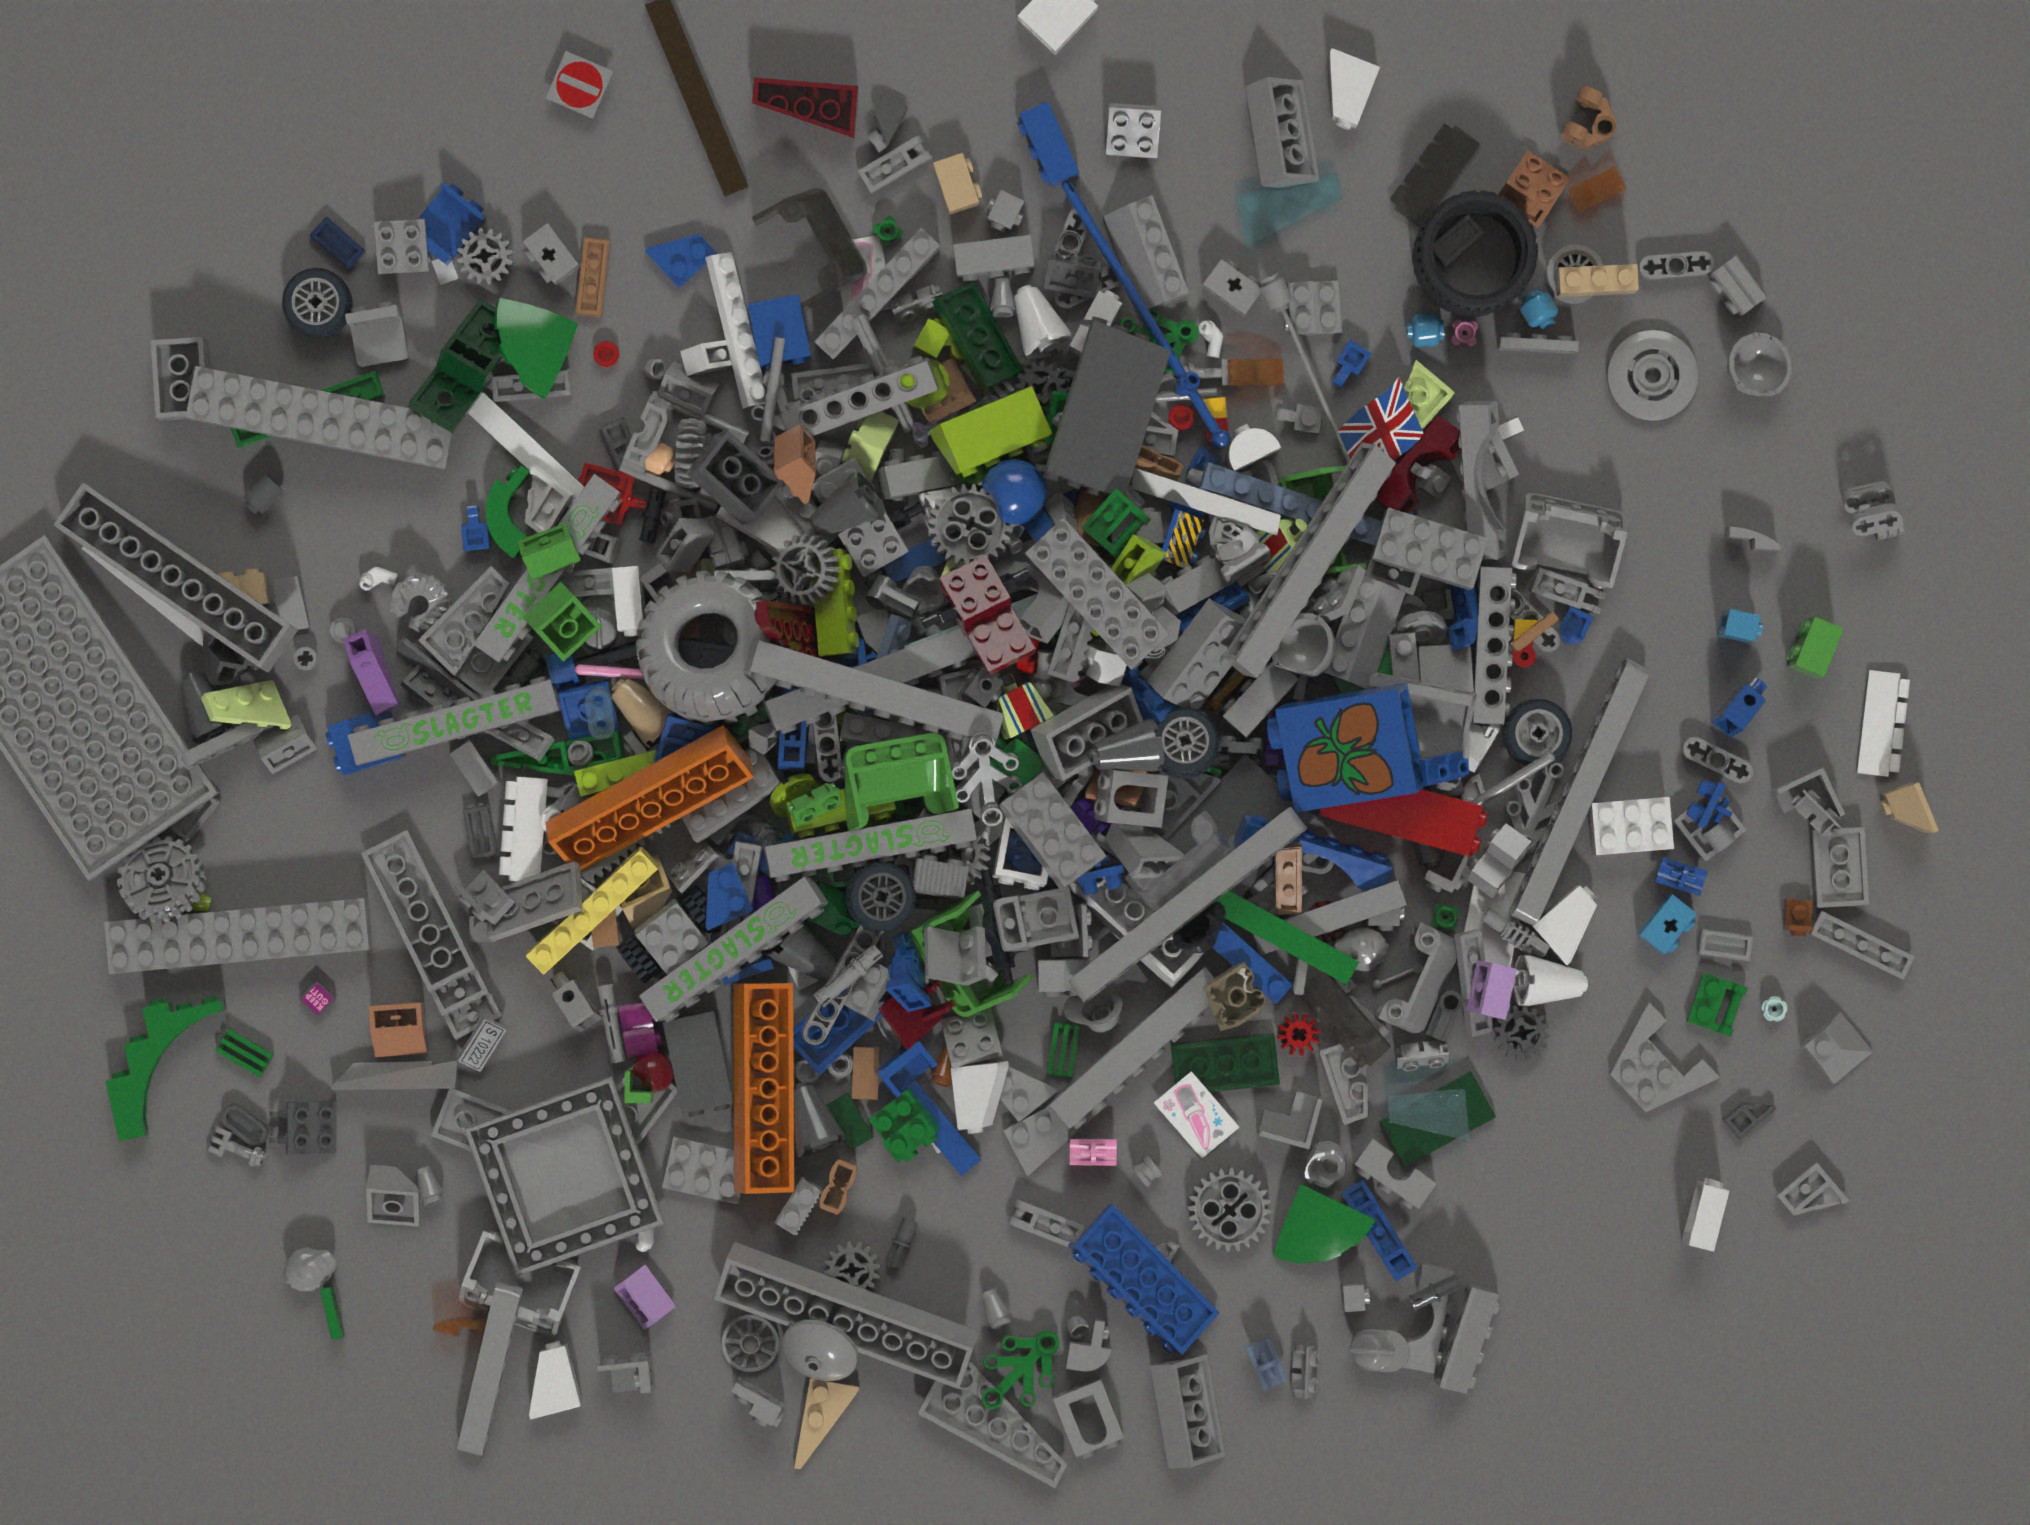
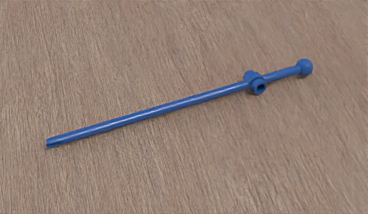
(1187, 382)

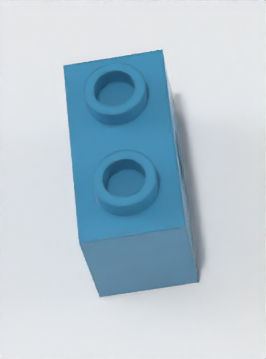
(1740, 626)
(1669, 910)

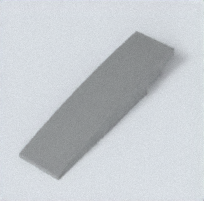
(431, 934)

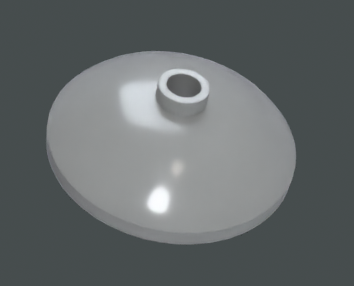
(819, 1350)

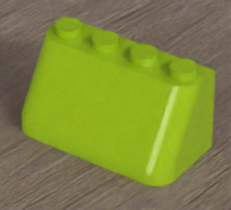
(992, 432)

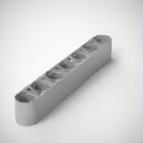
(490, 1368)

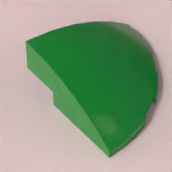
(533, 342)
(1319, 1228)

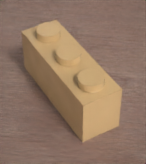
(1597, 280)

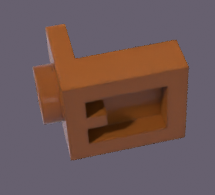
(1798, 916)

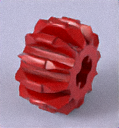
(1297, 1042)

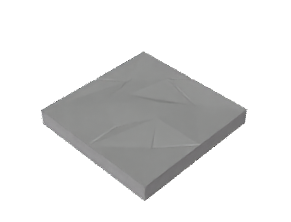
(564, 1175)

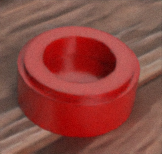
(606, 354)
(1181, 417)

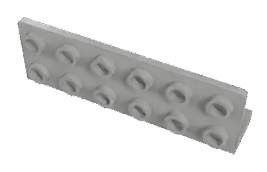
(1097, 593)

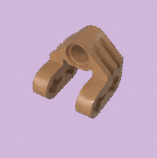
(1576, 134)

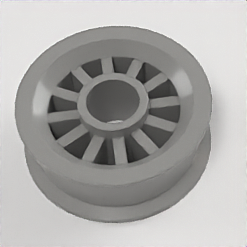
(1569, 251)

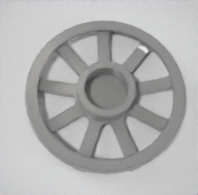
(750, 1343)

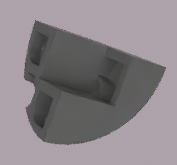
(222, 662)

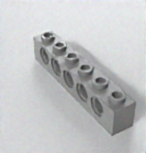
(924, 384)
(1487, 579)

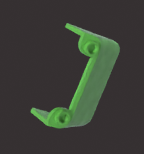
(898, 772)

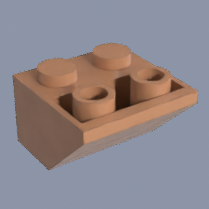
(796, 461)
(398, 1029)

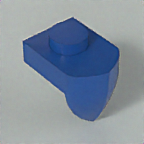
(1574, 626)

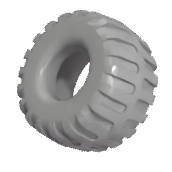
(706, 692)

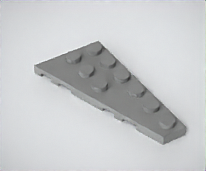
(993, 1430)

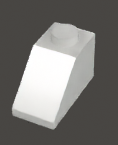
(706, 358)

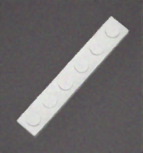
(737, 329)

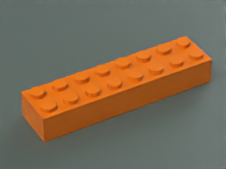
(650, 799)
(763, 1087)

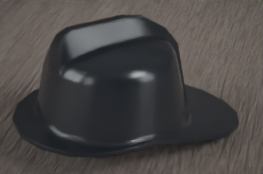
(1202, 931)

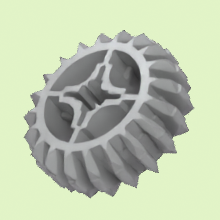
(689, 445)
(802, 579)

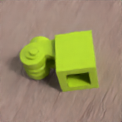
(934, 338)

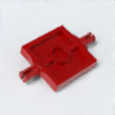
(619, 481)

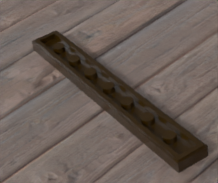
(696, 96)

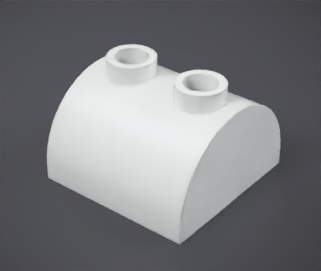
(1250, 447)

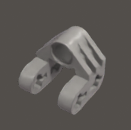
(1880, 513)

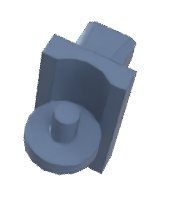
(1266, 1363)

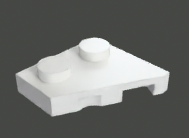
(545, 500)

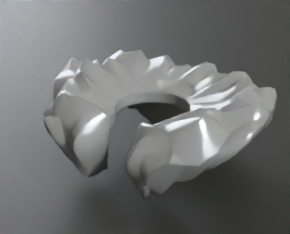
(420, 585)

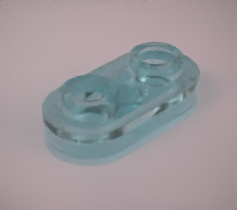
(599, 711)

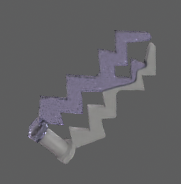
(921, 432)

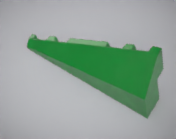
(557, 759)

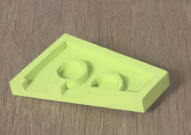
(1426, 394)
(248, 703)

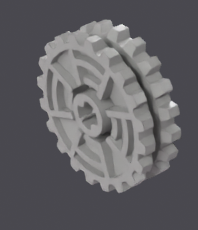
(161, 879)

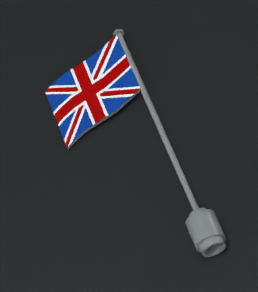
(1384, 422)

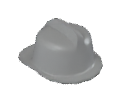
(604, 611)
(1098, 1013)
(1379, 1350)

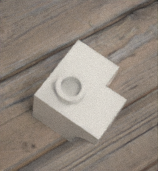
(1104, 664)

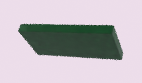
(977, 336)
(1228, 1062)
(1416, 1143)

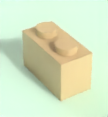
(956, 183)

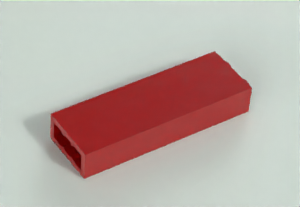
(1419, 818)

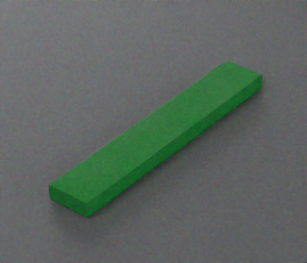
(362, 387)
(1288, 937)

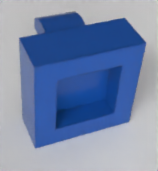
(1202, 457)

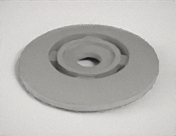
(1658, 399)

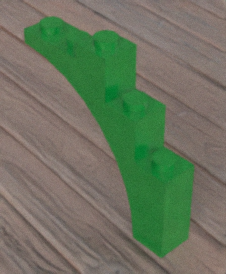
(130, 1092)

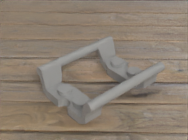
(646, 442)

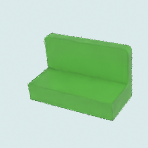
(548, 551)
(635, 1096)

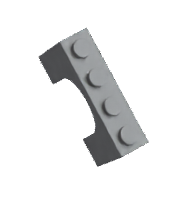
(1048, 608)

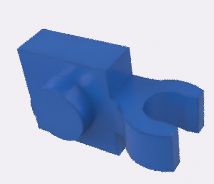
(1351, 361)
(475, 534)

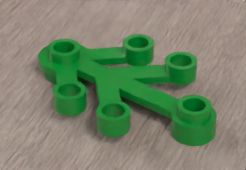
(1173, 337)
(1023, 1366)

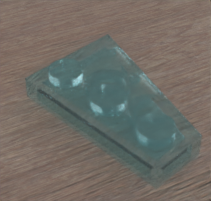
(1431, 1111)

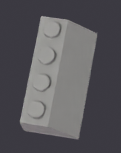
(1282, 132)
(1146, 252)
(1364, 633)
(1466, 1339)
(1188, 1411)

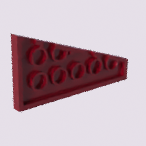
(789, 626)

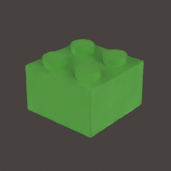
(562, 621)
(1814, 647)

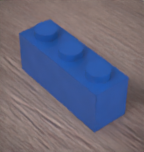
(1047, 145)

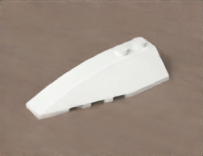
(1121, 913)

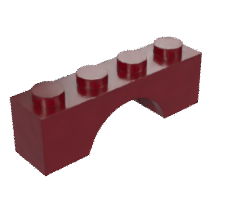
(1437, 443)

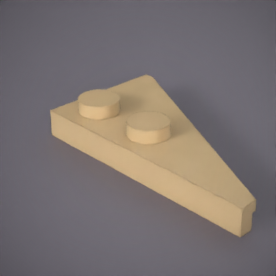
(822, 1409)

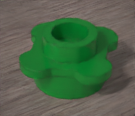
(895, 232)
(1451, 912)

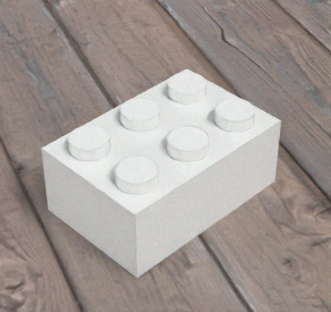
(1631, 826)

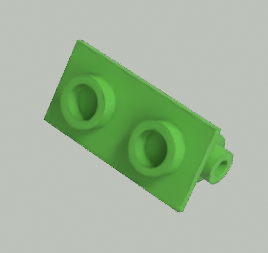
(825, 800)

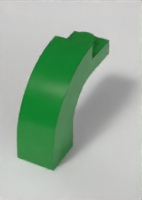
(498, 511)

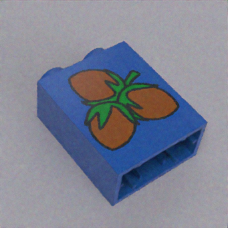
(1347, 748)

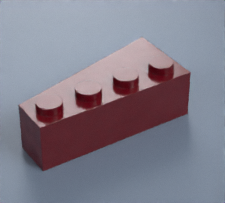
(813, 102)

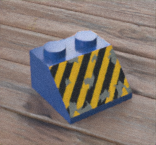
(1181, 540)

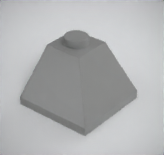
(1836, 1048)
(391, 1197)

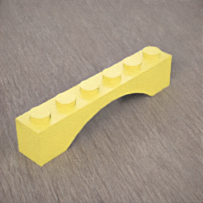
(596, 907)

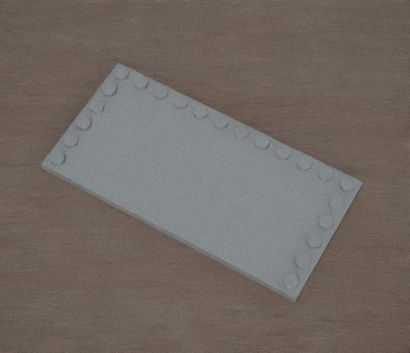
(84, 719)

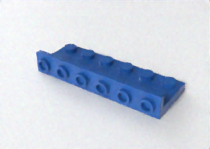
(1143, 1280)

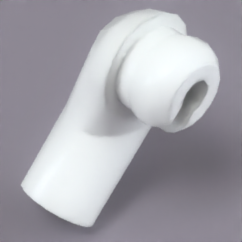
(1213, 336)
(375, 576)
(645, 1240)

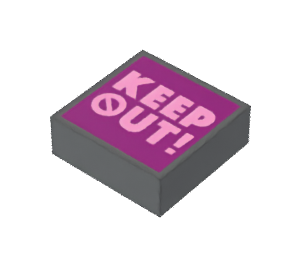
(317, 998)

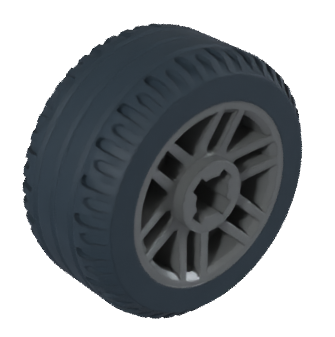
(897, 902)

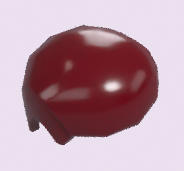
(654, 1071)

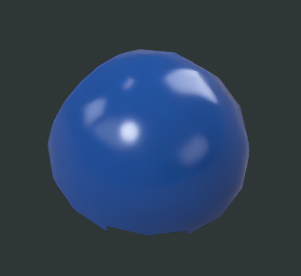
(1017, 489)

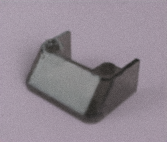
(846, 263)

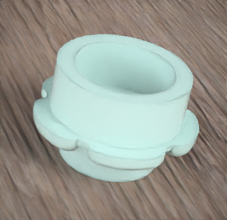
(1781, 1007)

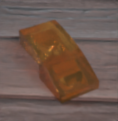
(1597, 189)
(1255, 372)
(454, 1325)

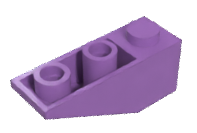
(371, 670)

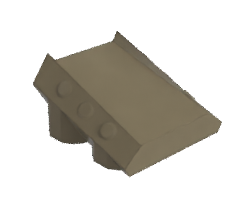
(1234, 996)

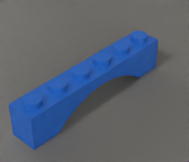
(1365, 868)

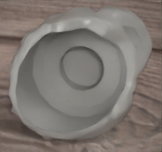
(1364, 946)
(309, 1268)

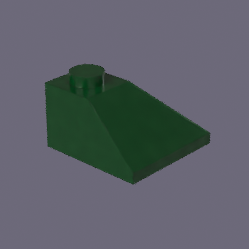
(835, 913)

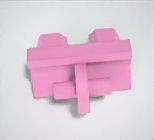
(1093, 1152)

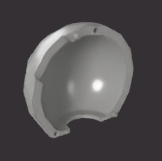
(1759, 365)
(1306, 646)

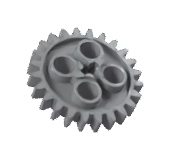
(961, 547)
(1245, 1226)

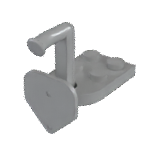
(1330, 599)

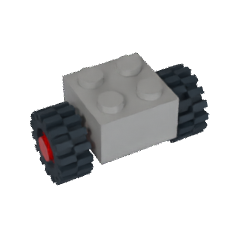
(667, 936)

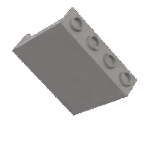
(1440, 716)

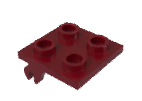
(914, 1024)

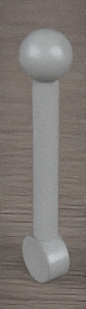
(1417, 968)

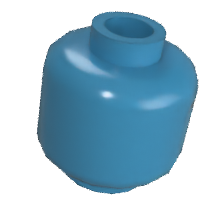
(1539, 309)
(1425, 330)

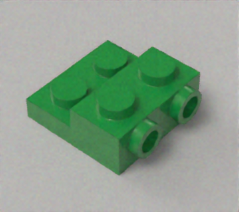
(905, 1126)

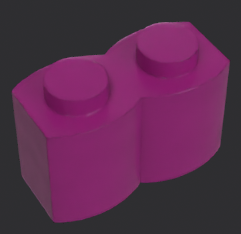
(639, 1030)

